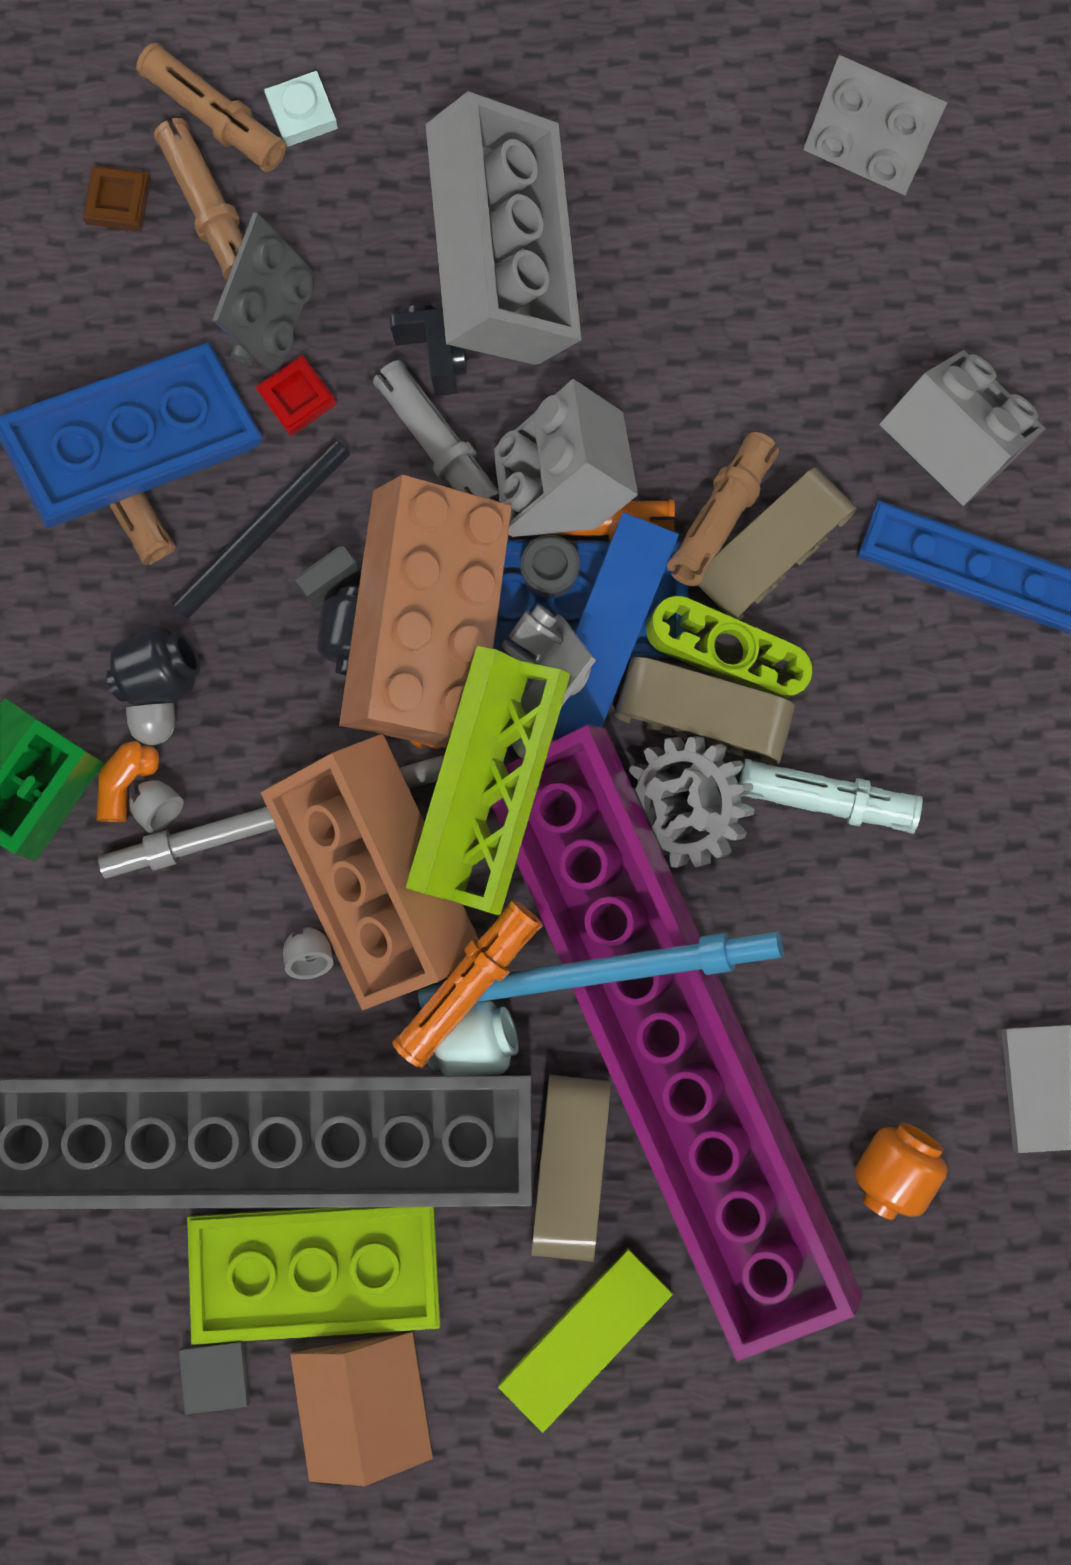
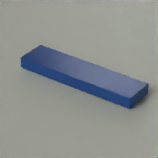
(969, 565)
(616, 616)

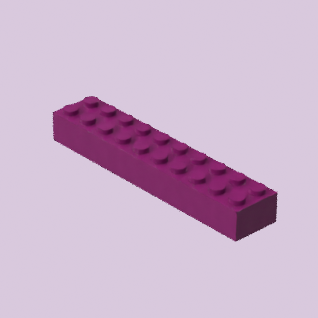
(680, 1057)

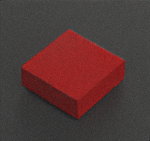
(296, 395)

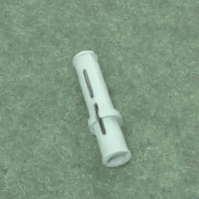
(840, 798)

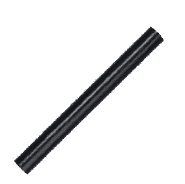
(260, 528)

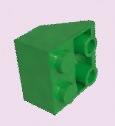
(38, 780)

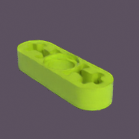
(694, 619)

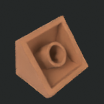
(361, 1409)

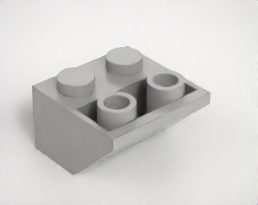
(963, 425)
(566, 465)

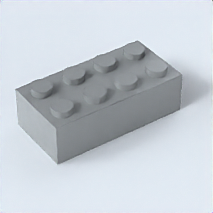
(502, 231)

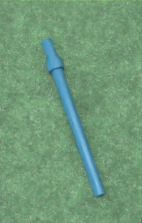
(713, 954)

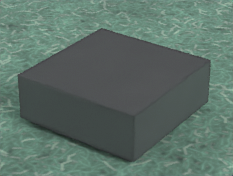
(328, 576)
(214, 1377)

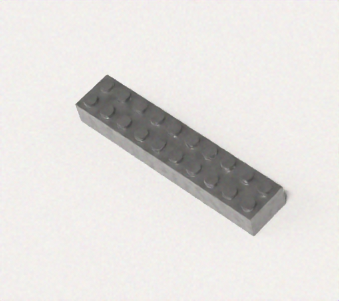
(265, 1142)

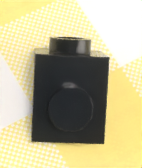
(423, 325)

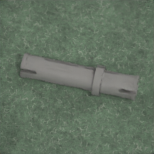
(451, 456)

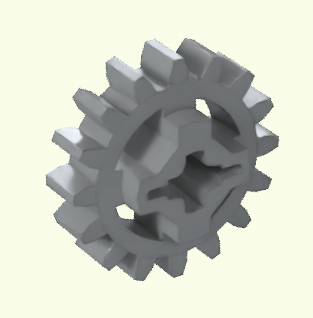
(665, 806)

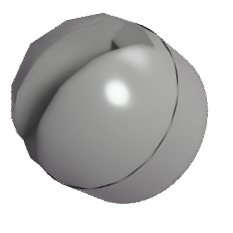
(151, 723)
(155, 805)
(311, 944)

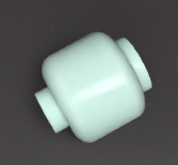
(478, 1044)

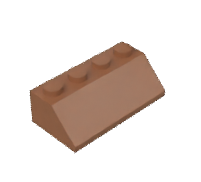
(354, 847)

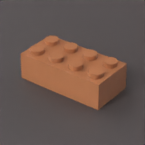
(422, 607)

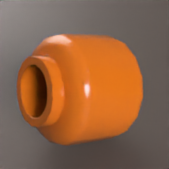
(900, 1171)

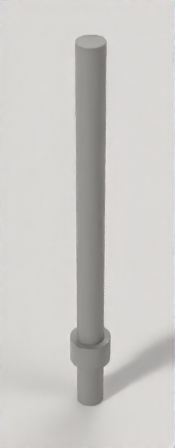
(163, 849)

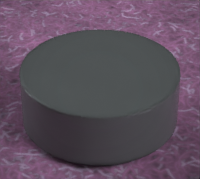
(550, 566)

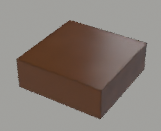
(116, 198)

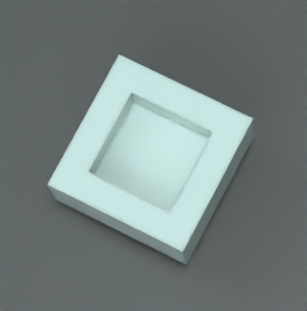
(301, 108)

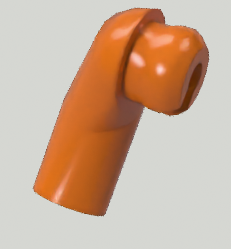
(118, 774)

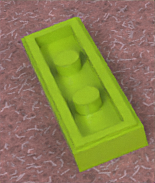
(585, 1340)

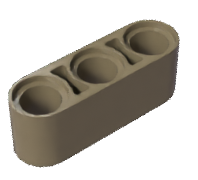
(774, 542)
(700, 705)
(571, 1168)

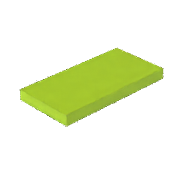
(312, 1273)

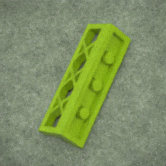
(476, 778)

